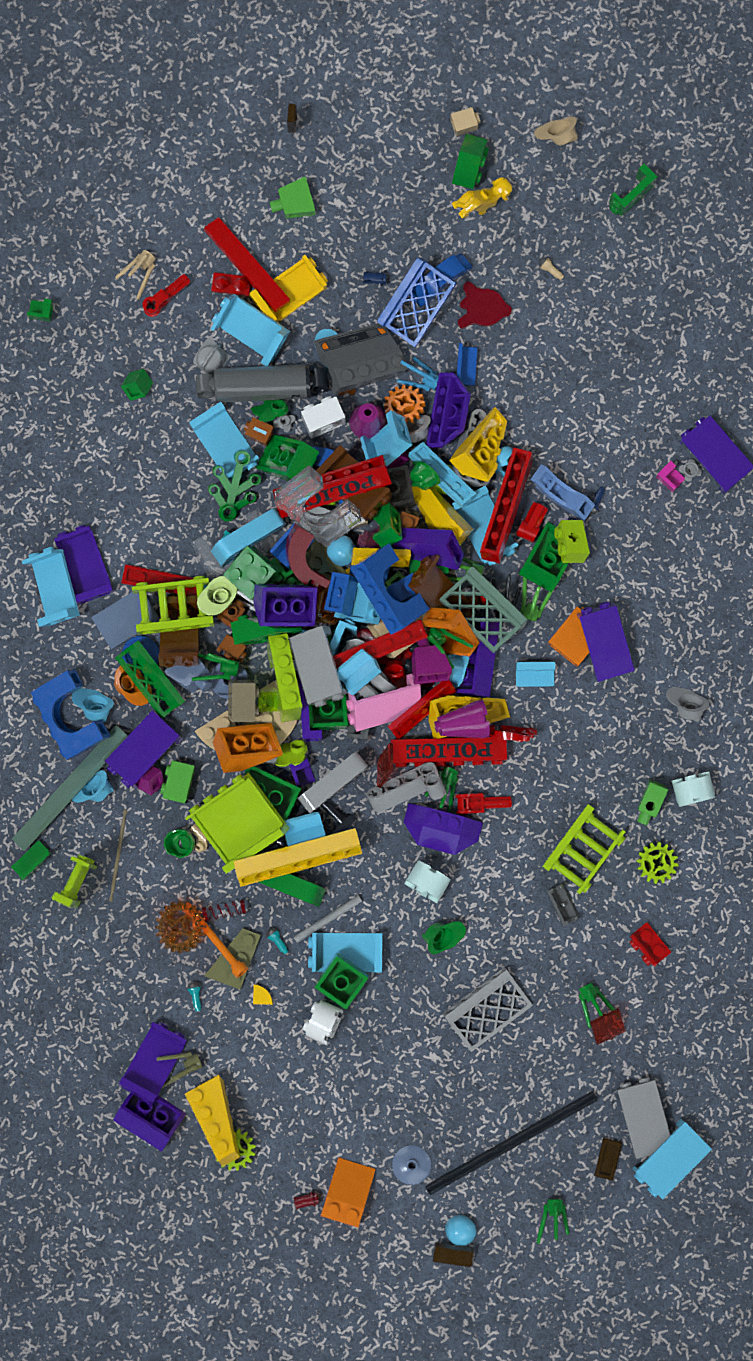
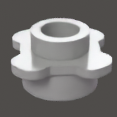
(285, 426)
(690, 465)

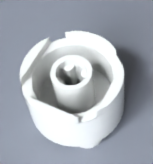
(323, 1022)

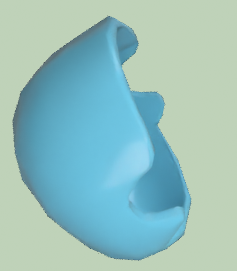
(503, 459)
(341, 551)
(460, 1230)

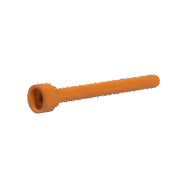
(237, 967)

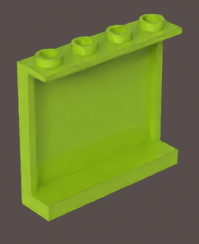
(238, 820)

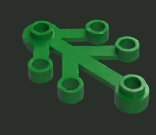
(233, 488)

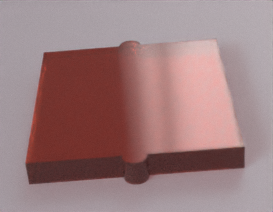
(385, 765)
(607, 1026)

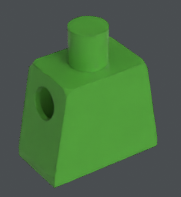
(294, 200)
(654, 793)

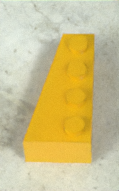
(213, 1114)

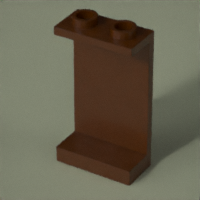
(367, 502)
(433, 584)
(180, 646)

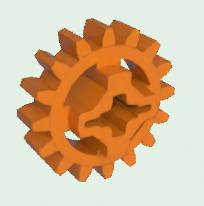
(403, 403)

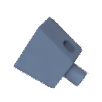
(182, 676)

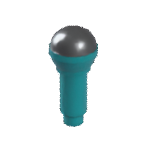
(273, 935)
(194, 990)

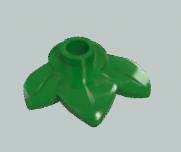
(270, 410)

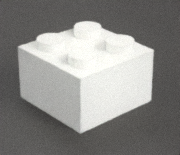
(323, 416)

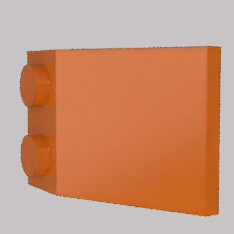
(246, 746)
(348, 1192)

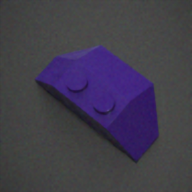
(448, 410)
(441, 829)

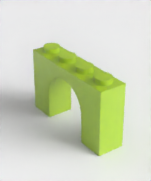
(288, 692)

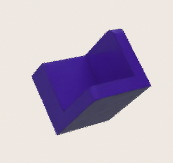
(302, 773)

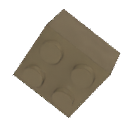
(242, 700)

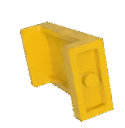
(299, 283)

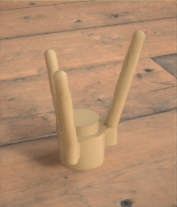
(144, 261)

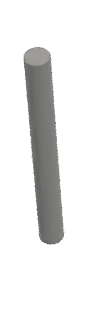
(327, 919)

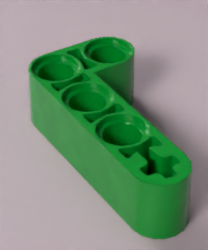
(297, 888)

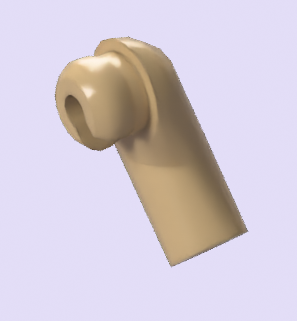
(201, 840)

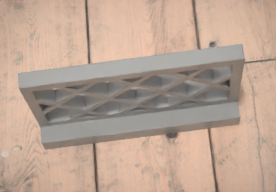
(479, 994)

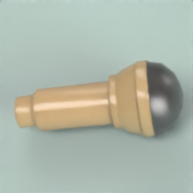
(545, 264)

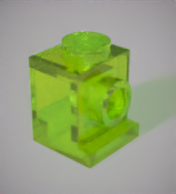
(268, 702)

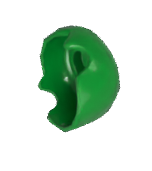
(172, 845)

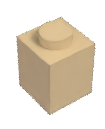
(464, 121)

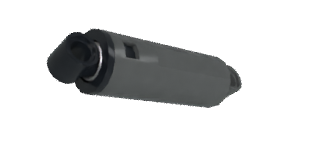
(262, 383)

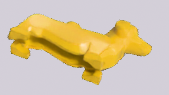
(484, 198)

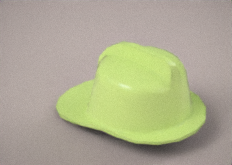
(216, 596)

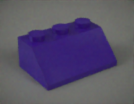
(285, 604)
(149, 1122)

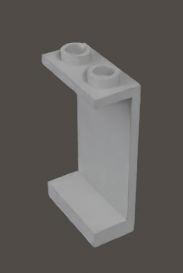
(316, 666)
(643, 1116)

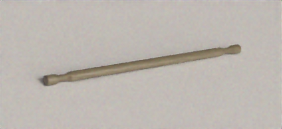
(118, 855)

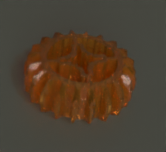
(193, 934)

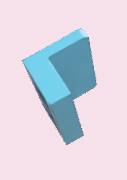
(358, 671)
(535, 674)
(304, 828)

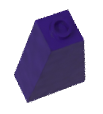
(432, 542)

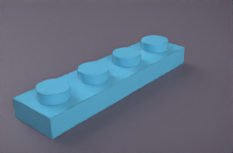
(450, 481)

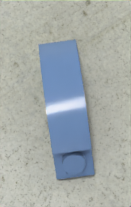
(561, 494)

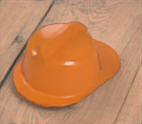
(128, 689)

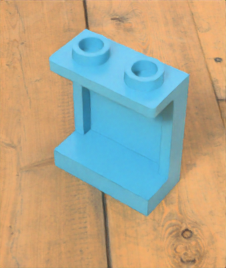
(389, 441)
(362, 609)
(342, 627)

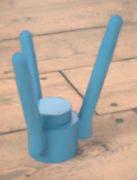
(430, 377)

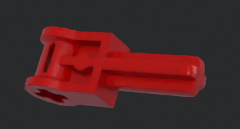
(163, 297)
(477, 803)

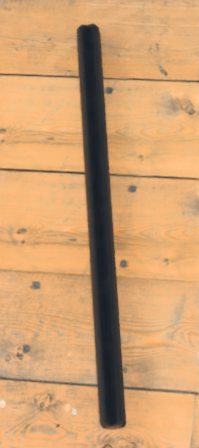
(511, 1143)

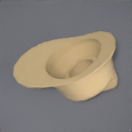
(559, 131)

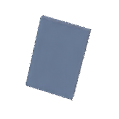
(119, 620)

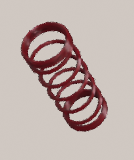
(233, 903)

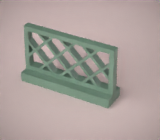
(497, 602)

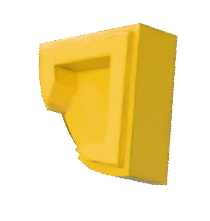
(261, 996)

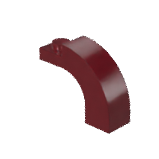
(296, 547)

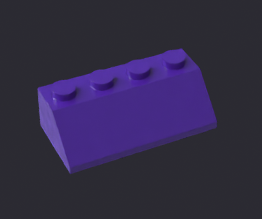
(480, 665)

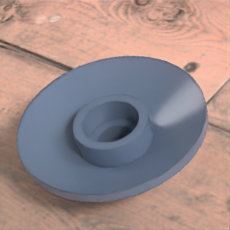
(404, 1157)

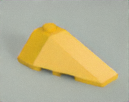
(495, 707)

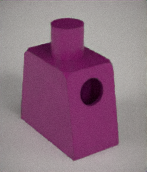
(429, 664)

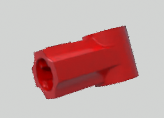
(530, 526)

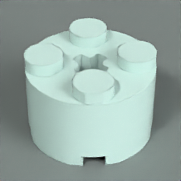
(693, 789)
(427, 881)

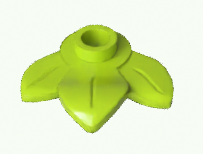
(292, 753)

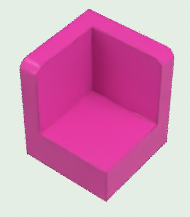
(670, 476)

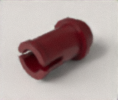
(306, 1200)

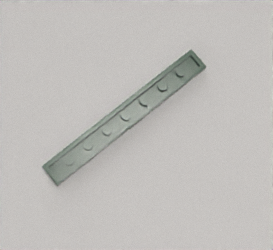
(68, 789)

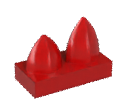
(230, 284)

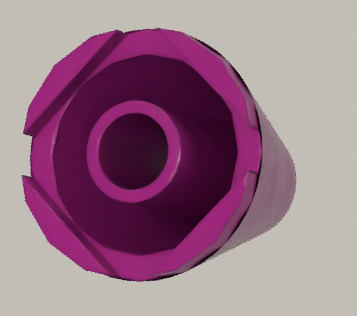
(367, 419)
(464, 722)

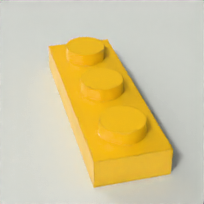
(360, 553)

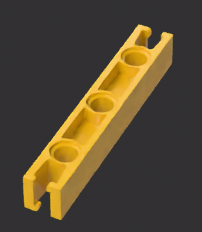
(297, 857)

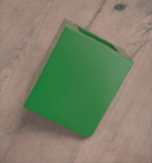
(40, 310)
(137, 384)

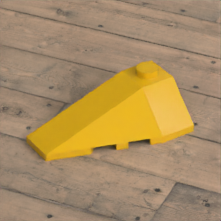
(479, 451)
(440, 514)

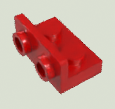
(649, 944)

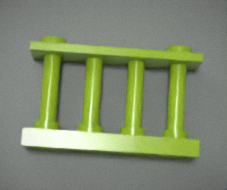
(165, 623)
(565, 848)
(69, 894)

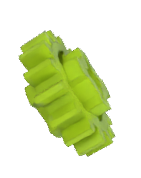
(649, 858)
(246, 1152)

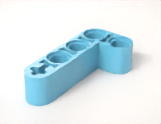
(248, 535)

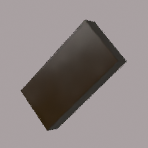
(292, 118)
(607, 1159)
(453, 1254)

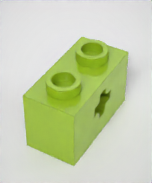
(572, 541)

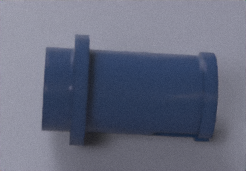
(374, 278)

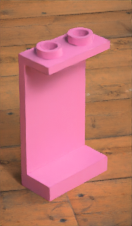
(382, 707)

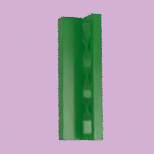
(154, 675)

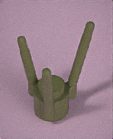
(191, 1064)

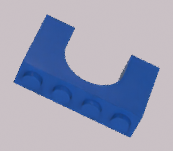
(370, 576)
(49, 700)

